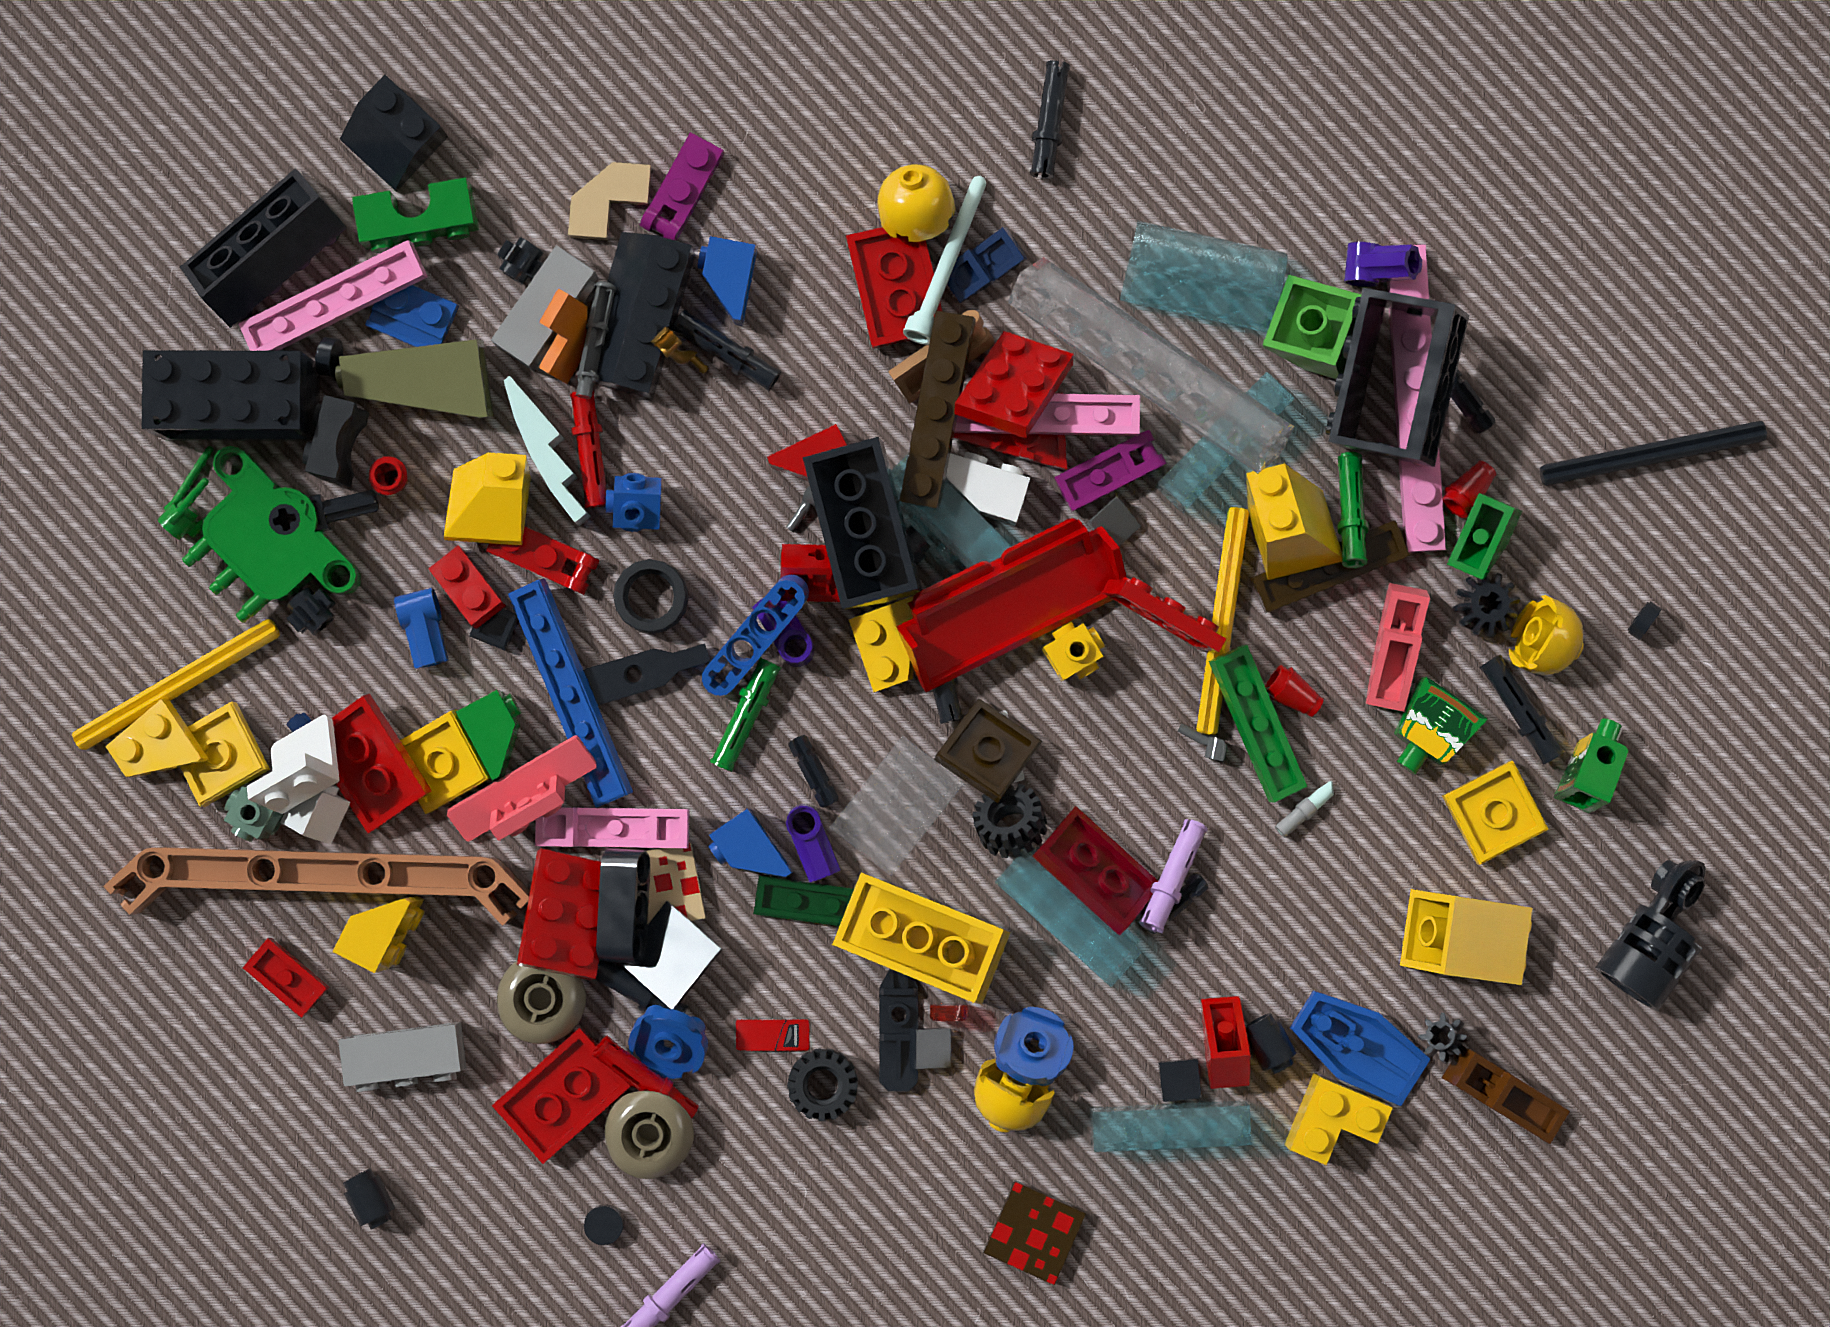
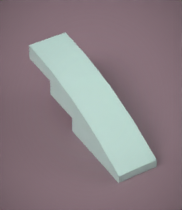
(540, 440)

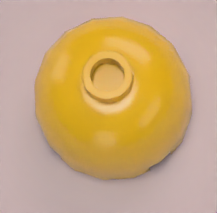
(915, 203)
(1547, 637)
(1008, 1102)

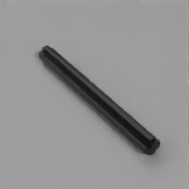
(1653, 453)

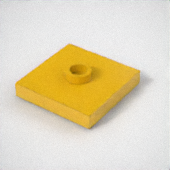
(231, 755)
(445, 760)
(1495, 812)

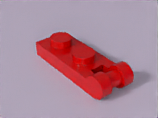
(548, 559)

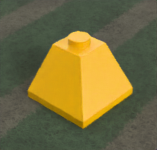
(489, 500)

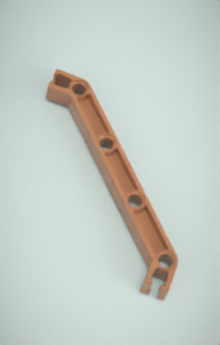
(317, 873)

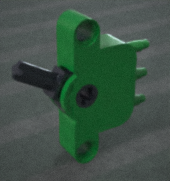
(264, 553)

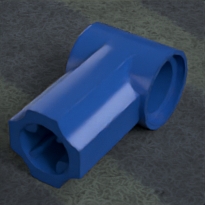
(420, 618)

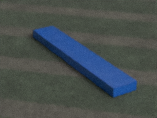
(569, 688)

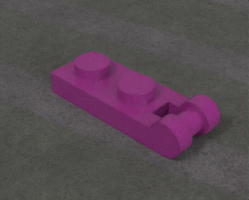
(682, 186)
(1108, 471)

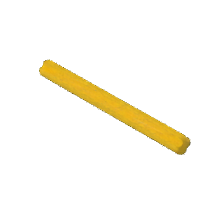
(1223, 614)
(176, 684)

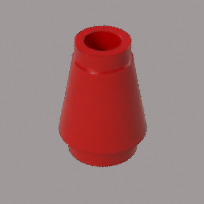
(382, 470)
(1463, 491)
(1293, 691)

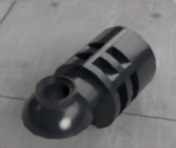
(1658, 936)

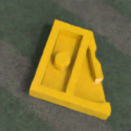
(882, 646)
(156, 743)

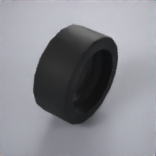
(626, 580)

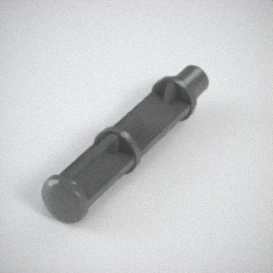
(595, 338)

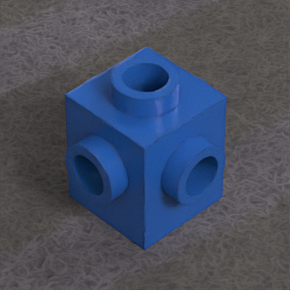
(635, 502)

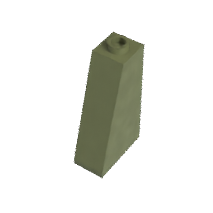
(428, 377)

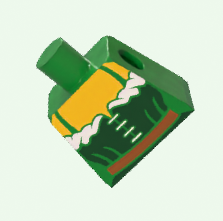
(1434, 725)
(1593, 769)

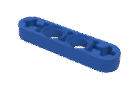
(755, 635)

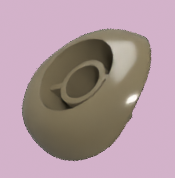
(539, 1003)
(648, 1134)

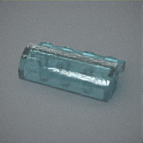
(1203, 276)

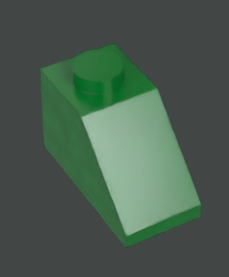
(1484, 536)
(492, 729)

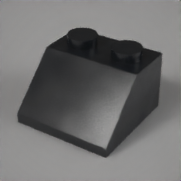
(391, 133)

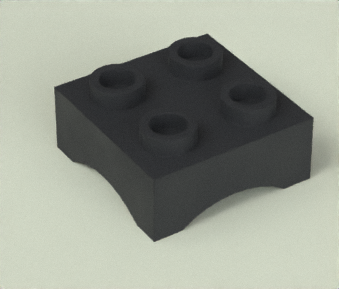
(336, 430)

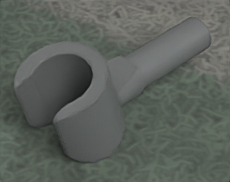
(807, 500)
(1215, 749)

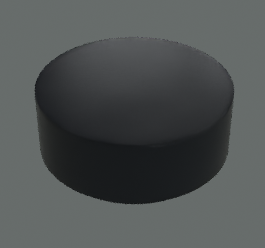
(328, 356)
(1644, 620)
(603, 1224)

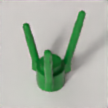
(179, 514)

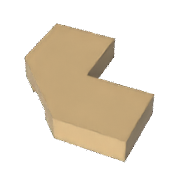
(615, 184)

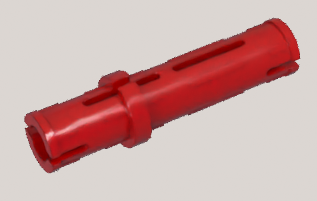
(589, 450)
(638, 1073)

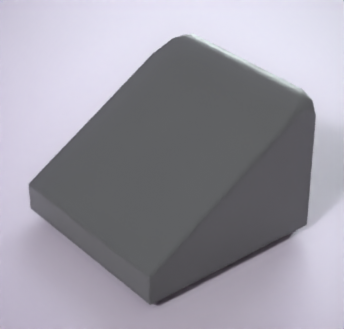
(1116, 521)

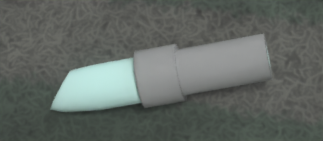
(1305, 809)

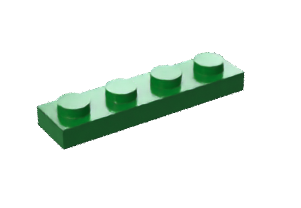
(1258, 723)

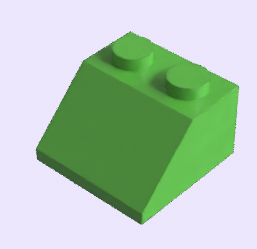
(1312, 326)

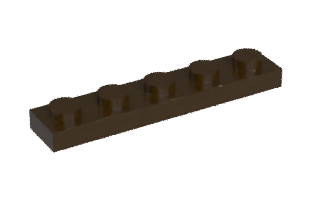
(935, 410)

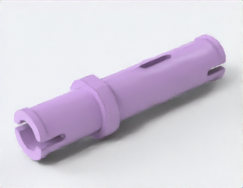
(1167, 890)
(657, 1307)

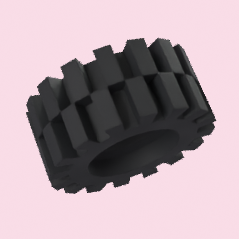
(1016, 836)
(822, 1108)

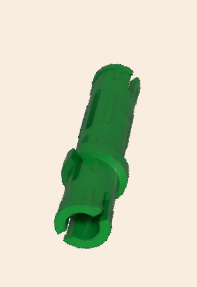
(1353, 522)
(725, 755)

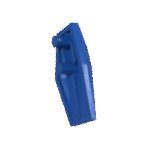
(1360, 1046)

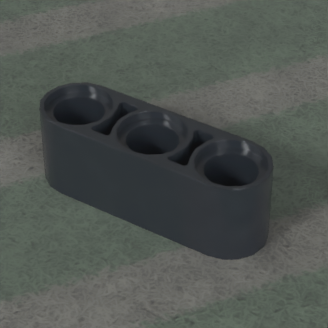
(623, 906)

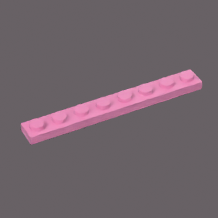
(1418, 483)

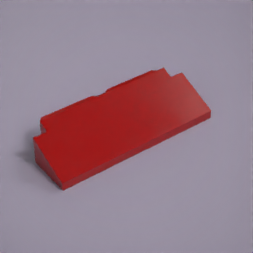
(1009, 600)

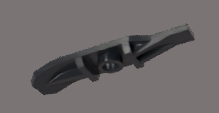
(657, 667)
(894, 1036)

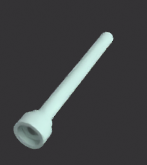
(921, 323)

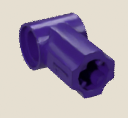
(1371, 263)
(792, 631)
(813, 846)

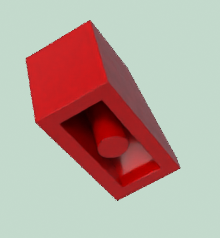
(791, 458)
(1225, 1042)

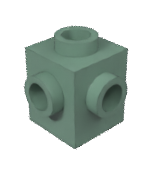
(261, 826)

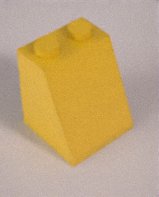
(1290, 522)
(1466, 937)

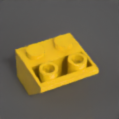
(376, 936)

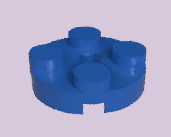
(672, 1025)
(1030, 1067)

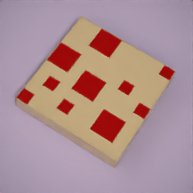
(675, 880)

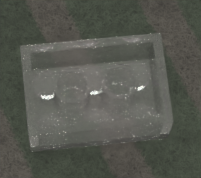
(896, 805)

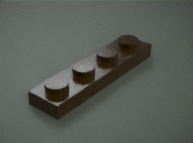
(1383, 547)

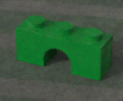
(448, 214)

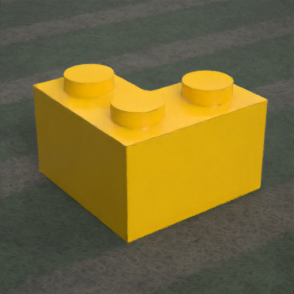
(1326, 1111)

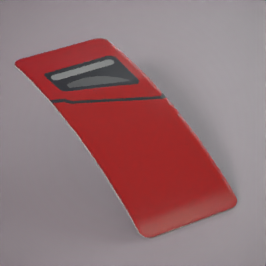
(772, 1035)

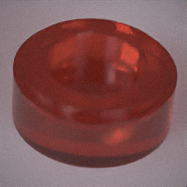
(949, 1011)

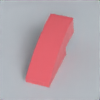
(1397, 646)

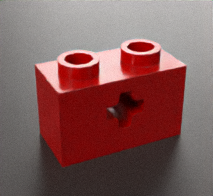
(814, 567)

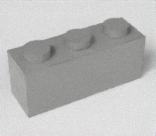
(521, 332)
(402, 1056)

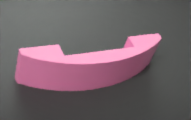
(614, 828)

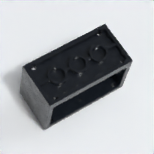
(1435, 385)
(229, 395)

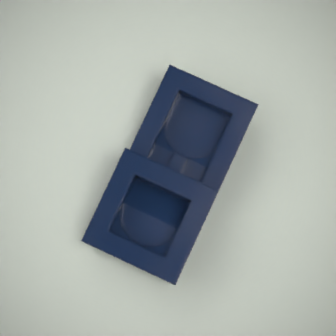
(985, 264)

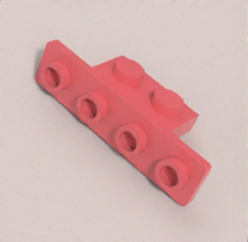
(523, 794)

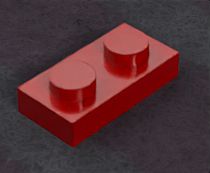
(466, 587)
(286, 977)

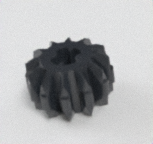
(1492, 618)

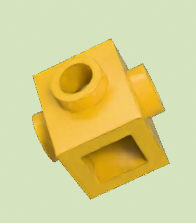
(1060, 657)

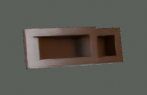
(1506, 1094)

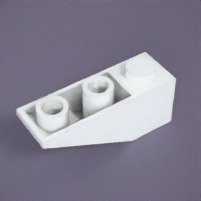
(986, 488)

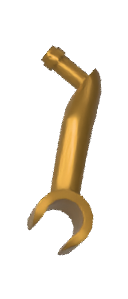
(668, 344)

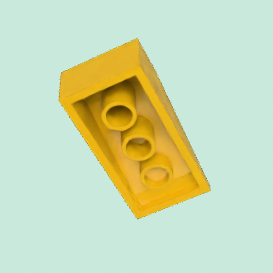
(921, 938)

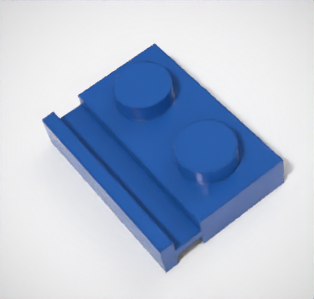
(413, 317)

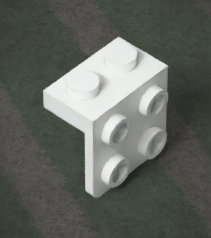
(301, 767)

